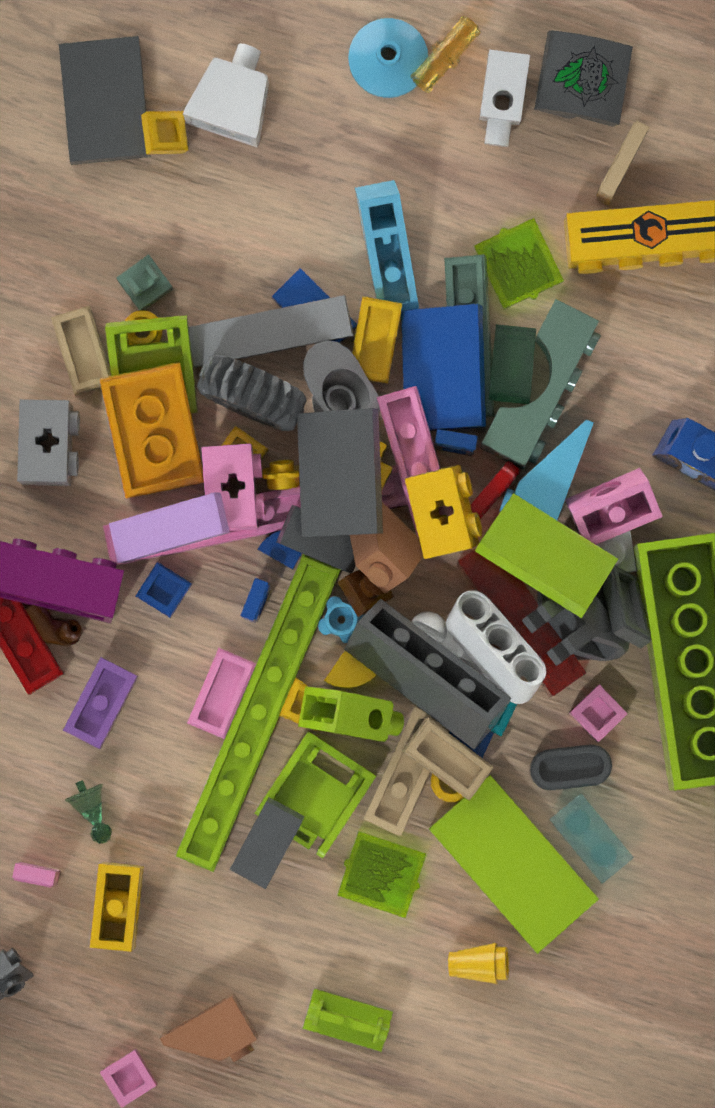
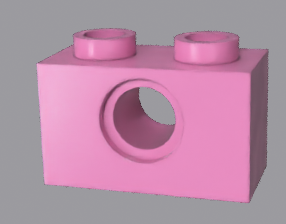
(614, 507)

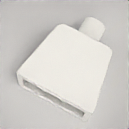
(507, 77)
(231, 98)

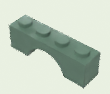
(563, 340)

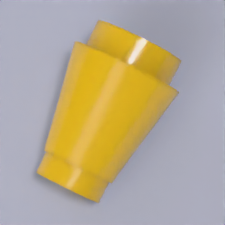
(480, 963)

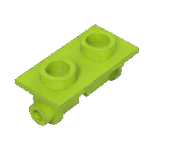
(348, 1020)

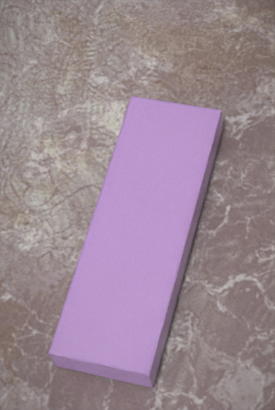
(169, 527)

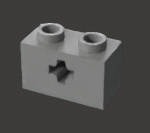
(35, 422)

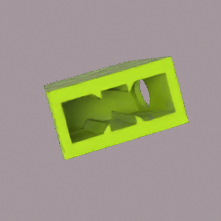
(349, 714)

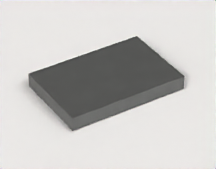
(103, 99)
(340, 473)

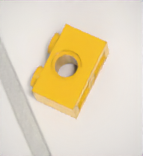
(116, 906)

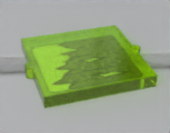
(519, 263)
(381, 874)

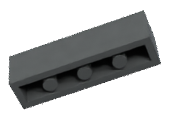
(427, 673)

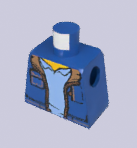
(690, 450)

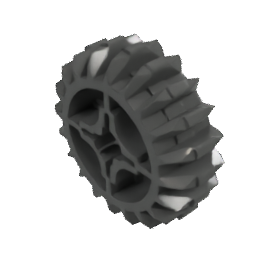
(251, 392)

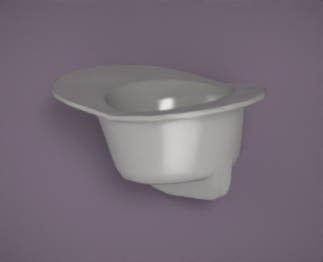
(337, 379)

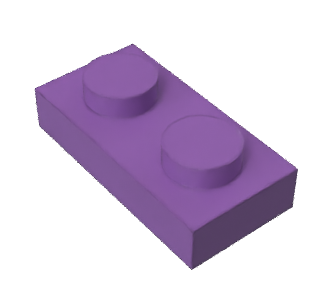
(100, 703)

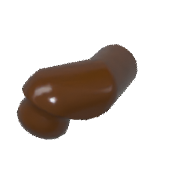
(54, 630)

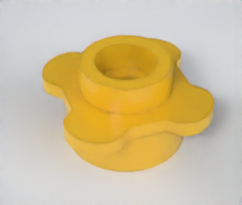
(281, 475)

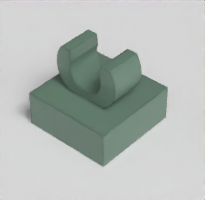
(144, 283)

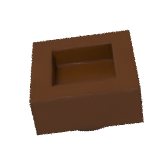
(362, 592)

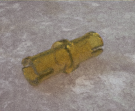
(445, 54)

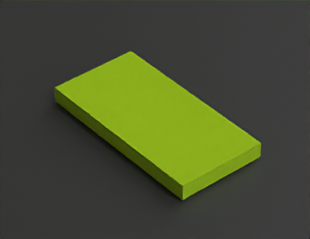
(514, 864)

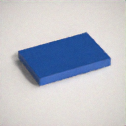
(446, 364)

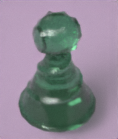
(89, 805)

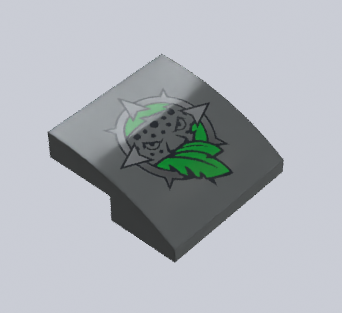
(583, 77)

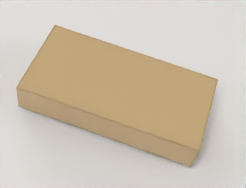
(622, 162)
(81, 349)
(448, 758)

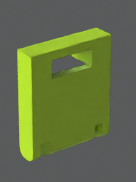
(130, 358)
(317, 794)

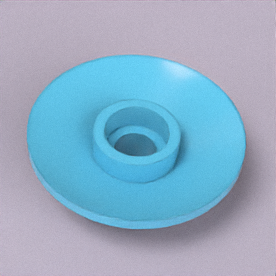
(383, 76)

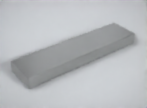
(271, 330)

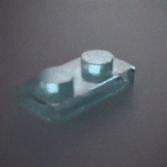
(591, 838)

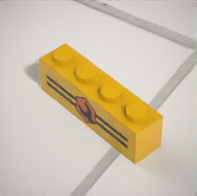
(640, 235)

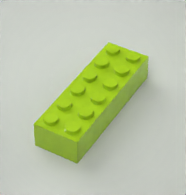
(679, 606)

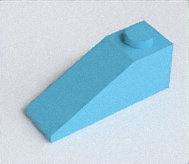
(387, 243)
(551, 479)

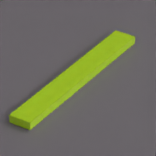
(258, 713)

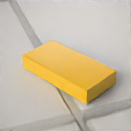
(376, 337)

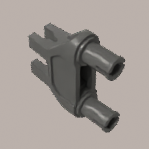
(584, 636)

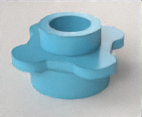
(330, 624)

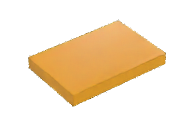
(152, 430)

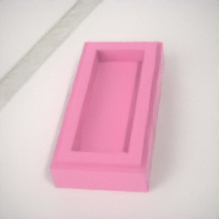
(221, 693)

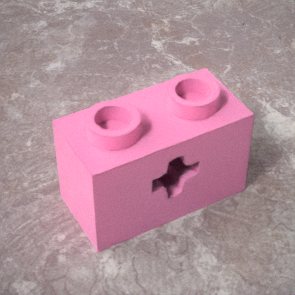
(237, 462)

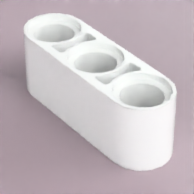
(493, 628)

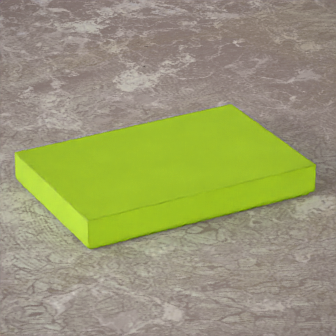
(546, 555)

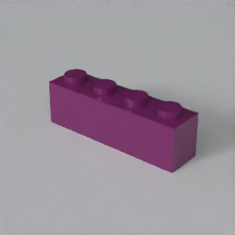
(59, 580)

